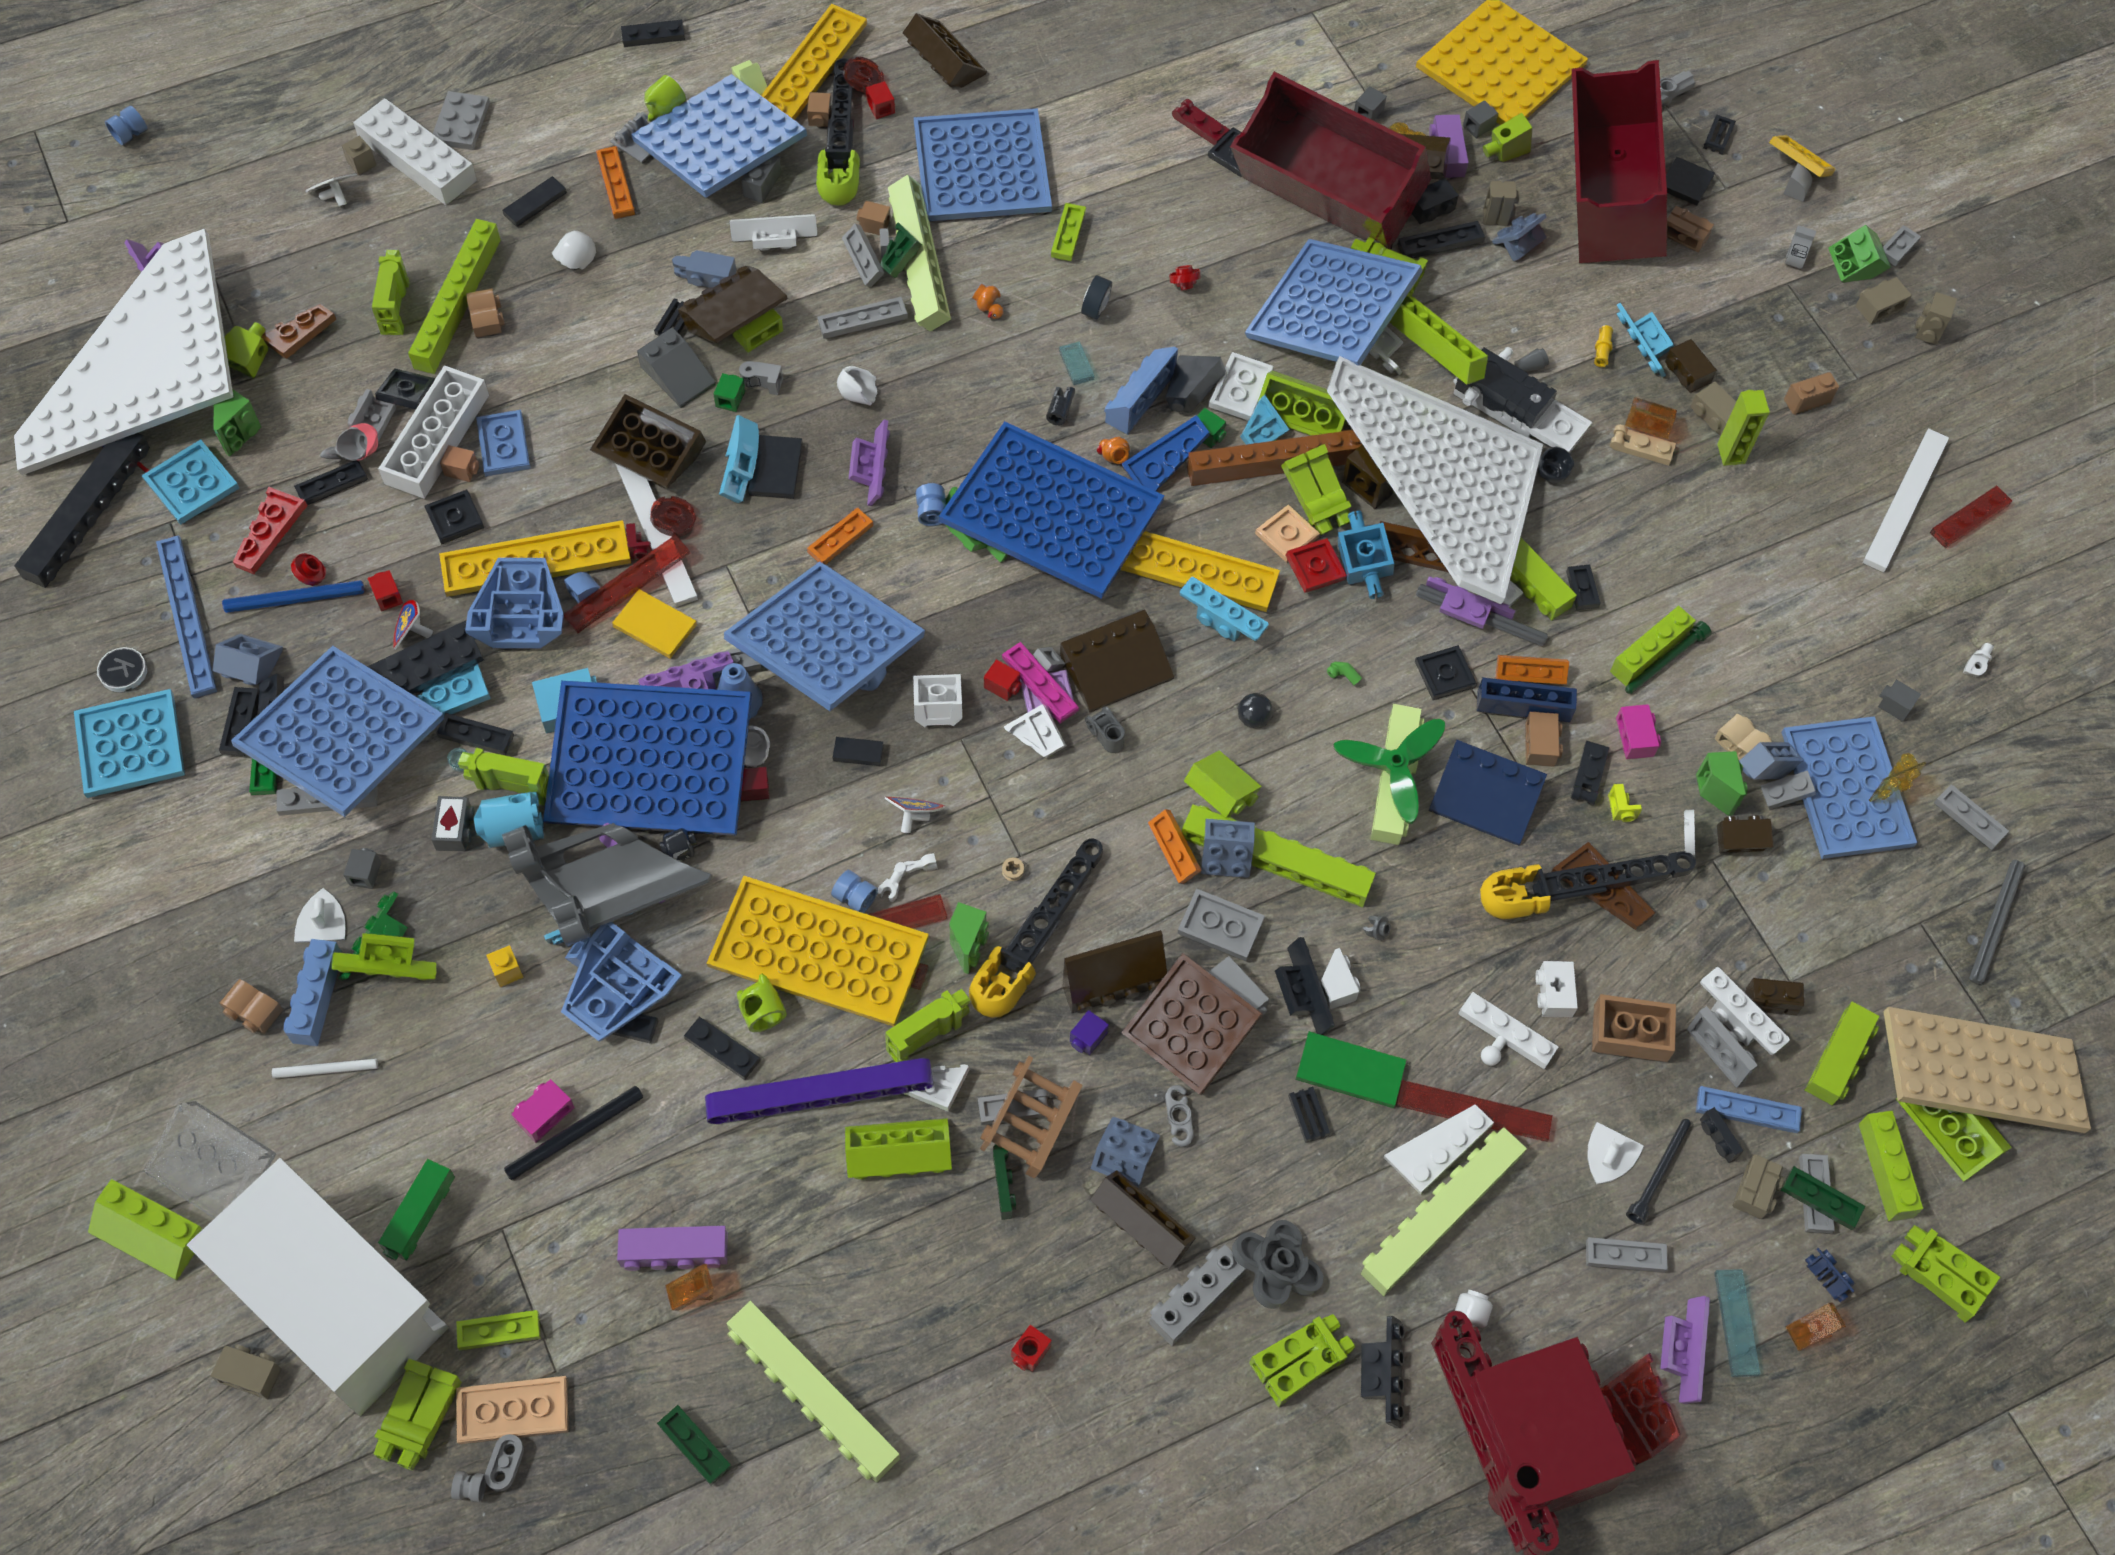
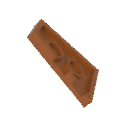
(293, 335)

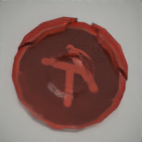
(862, 73)
(672, 516)

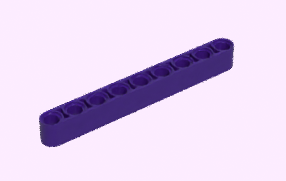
(818, 1091)

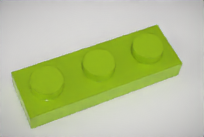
(1068, 232)
(498, 1330)

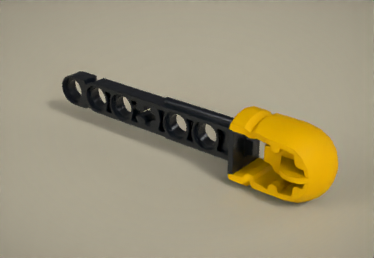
(1497, 893)
(1018, 958)

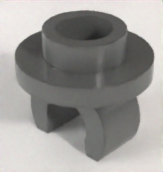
(1380, 929)

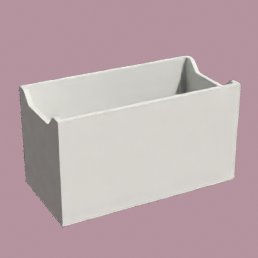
(318, 1286)

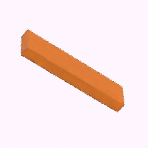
(615, 182)

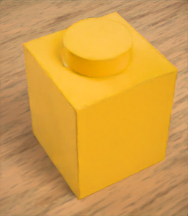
(504, 966)

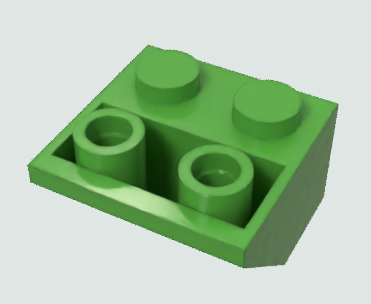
(1859, 256)
(235, 422)
(1721, 781)
(967, 933)

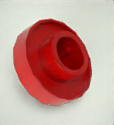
(1185, 277)
(308, 569)

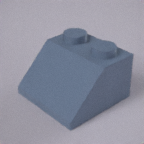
(246, 658)

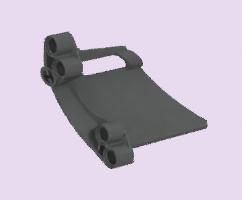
(601, 884)

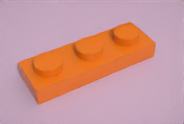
(840, 536)
(1532, 669)
(1174, 846)

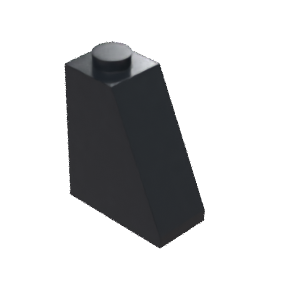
(1193, 381)

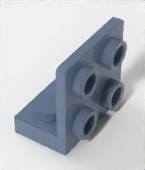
(1228, 848)
(1124, 1149)

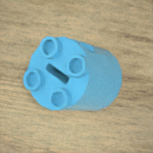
(507, 813)

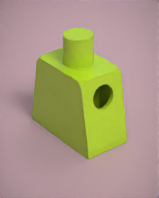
(1510, 139)
(246, 349)

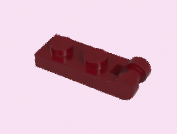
(1199, 122)

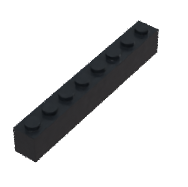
(81, 509)

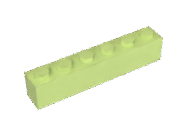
(1387, 823)

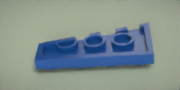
(1162, 458)

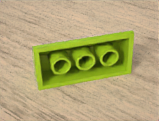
(1302, 404)
(1962, 1138)
(897, 1148)
(143, 1229)

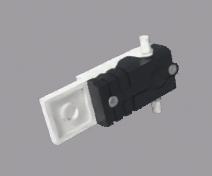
(1522, 403)

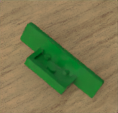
(379, 925)

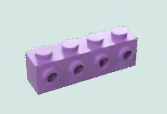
(672, 1247)

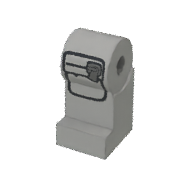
(1799, 246)
(762, 375)

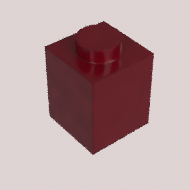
(755, 784)

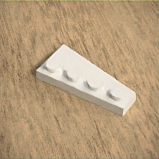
(1437, 1149)

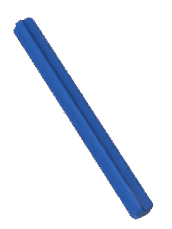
(293, 596)

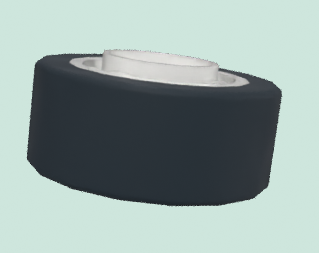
(1096, 297)

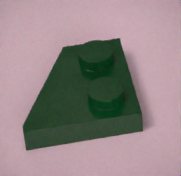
(900, 251)

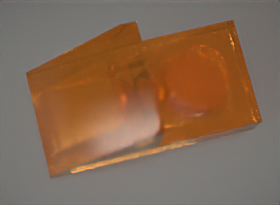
(690, 1288)
(1815, 1326)

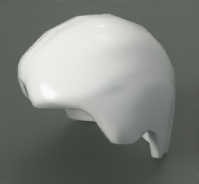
(757, 747)

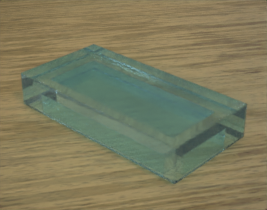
(1076, 363)

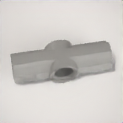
(1675, 86)

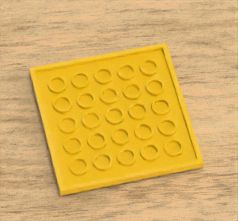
(1501, 60)

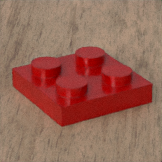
(1316, 565)

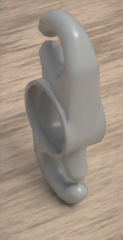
(1176, 1126)

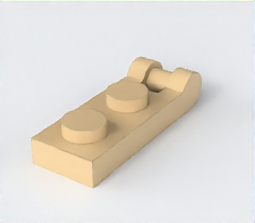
(1642, 445)

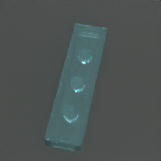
(1737, 1323)

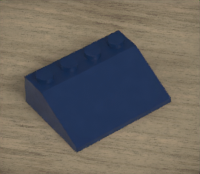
(1487, 792)

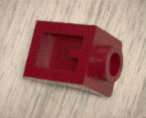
(636, 548)

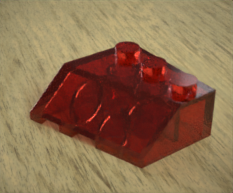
(1640, 1409)

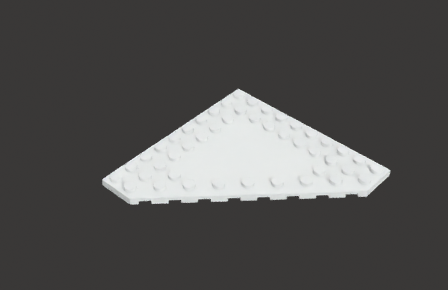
(144, 364)
(1450, 469)

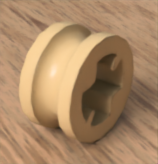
(1017, 864)

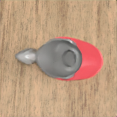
(354, 443)

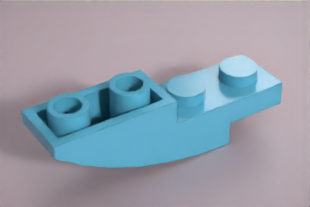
(742, 459)

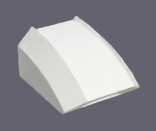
(937, 699)

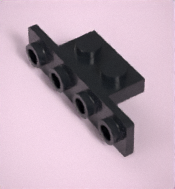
(1303, 989)
(1382, 1371)

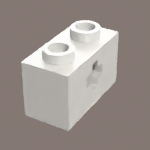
(1557, 977)

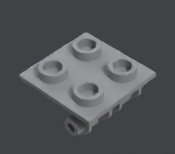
(624, 140)

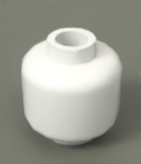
(1475, 1307)

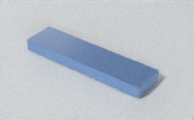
(1750, 1109)

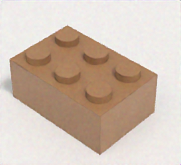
(1634, 1028)

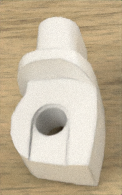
(1981, 658)

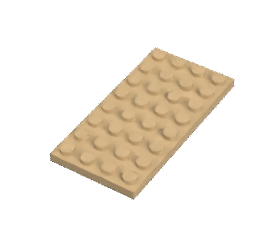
(1985, 1070)

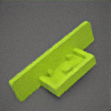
(385, 956)

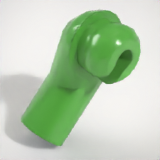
(1345, 669)

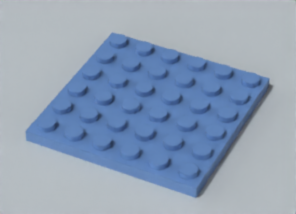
(719, 135)
(982, 164)
(1333, 302)
(824, 635)
(338, 730)

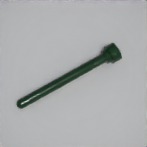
(1698, 633)

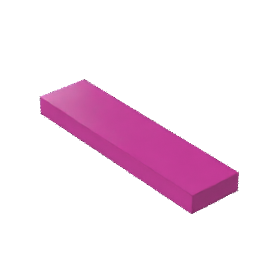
(1040, 682)

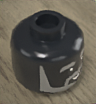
(679, 844)

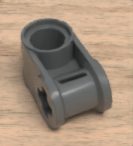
(1103, 727)

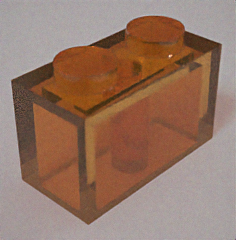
(1651, 418)

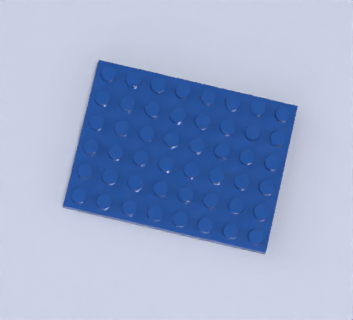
(1052, 509)
(648, 757)

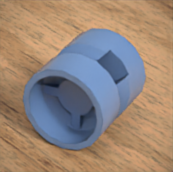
(126, 125)
(931, 503)
(857, 893)

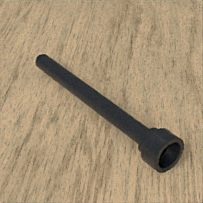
(1639, 1210)

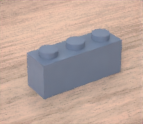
(1770, 760)

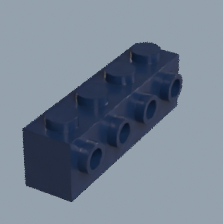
(1520, 698)

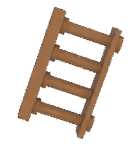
(1044, 1137)

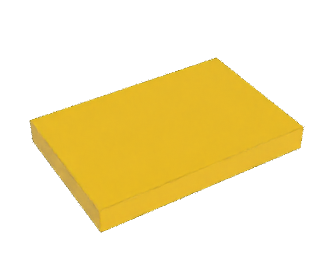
(1802, 155)
(654, 623)

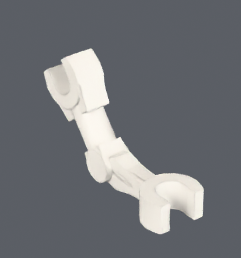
(926, 863)

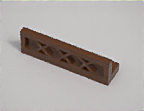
(1413, 539)

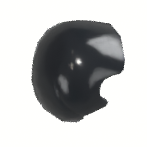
(1555, 464)
(1255, 710)

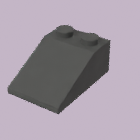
(675, 367)

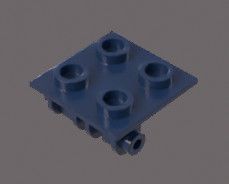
(1826, 1260)

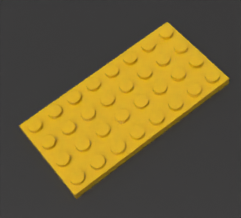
(818, 950)

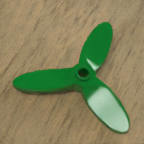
(1412, 749)

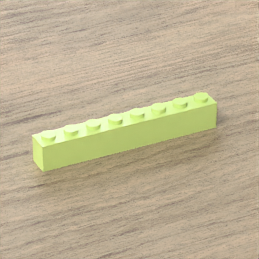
(923, 268)
(1442, 1211)
(813, 1391)

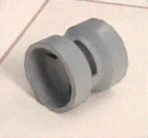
(468, 1486)

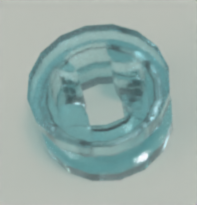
(451, 758)

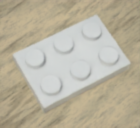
(1240, 386)

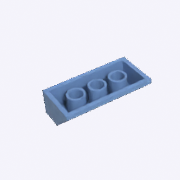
(1141, 390)

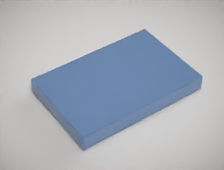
(503, 443)

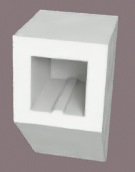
(1338, 981)

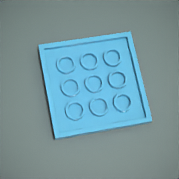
(128, 743)

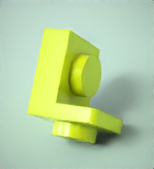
(1620, 805)

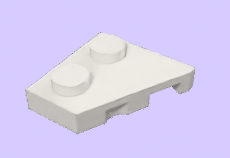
(1038, 731)
(946, 1086)

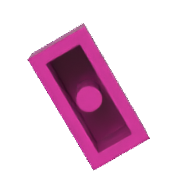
(1638, 731)
(542, 1110)

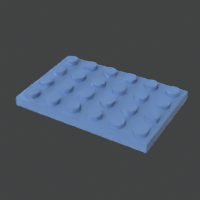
(1846, 768)

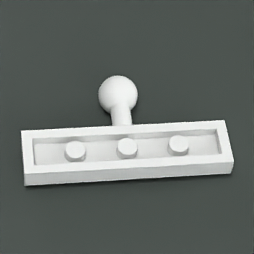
(1507, 1032)

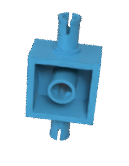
(1369, 566)

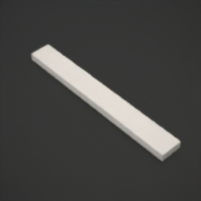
(1905, 500)
(642, 501)

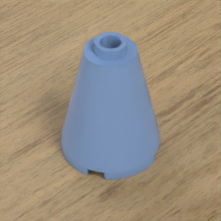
(736, 678)

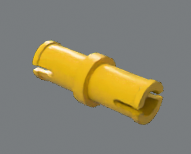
(1603, 346)

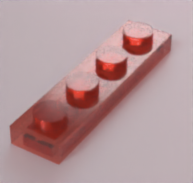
(1970, 516)

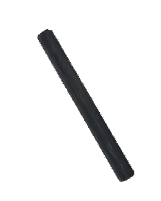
(573, 1132)

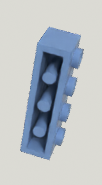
(313, 993)

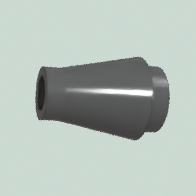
(1533, 361)

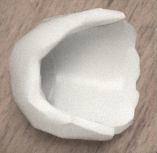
(575, 250)
(857, 385)

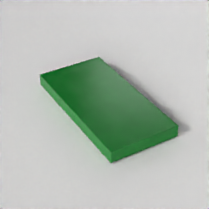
(1351, 1069)

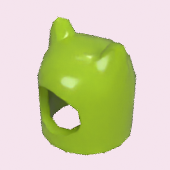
(663, 97)
(761, 1005)

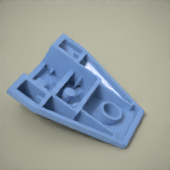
(516, 606)
(616, 982)

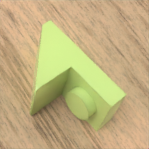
(750, 75)

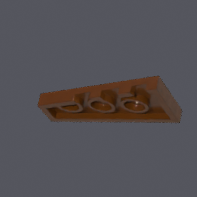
(1620, 901)

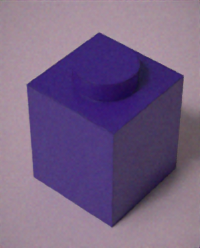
(1088, 1033)

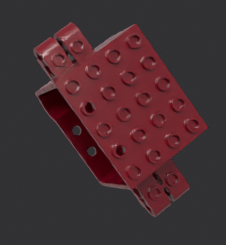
(1538, 1415)

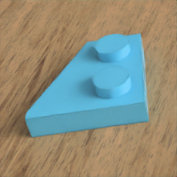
(1263, 424)

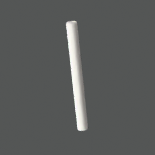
(324, 1068)

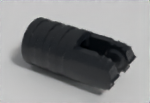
(1060, 406)

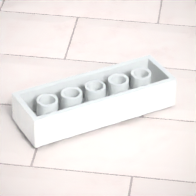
(415, 151)
(436, 423)

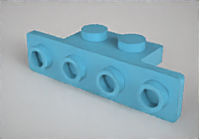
(1650, 335)
(1221, 612)

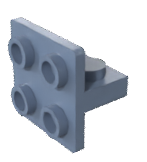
(1522, 235)

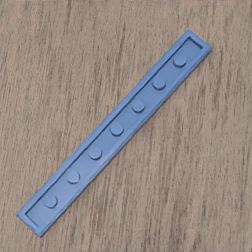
(186, 617)

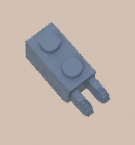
(704, 268)

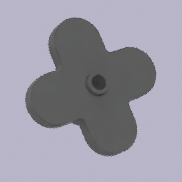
(1277, 1264)

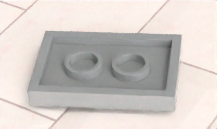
(461, 119)
(1221, 924)
(1722, 1046)

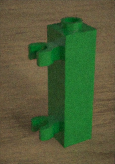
(416, 1210)

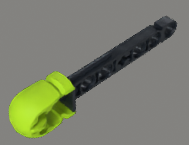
(843, 157)

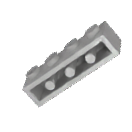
(1197, 1295)

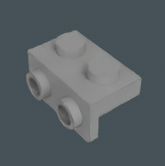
(372, 412)

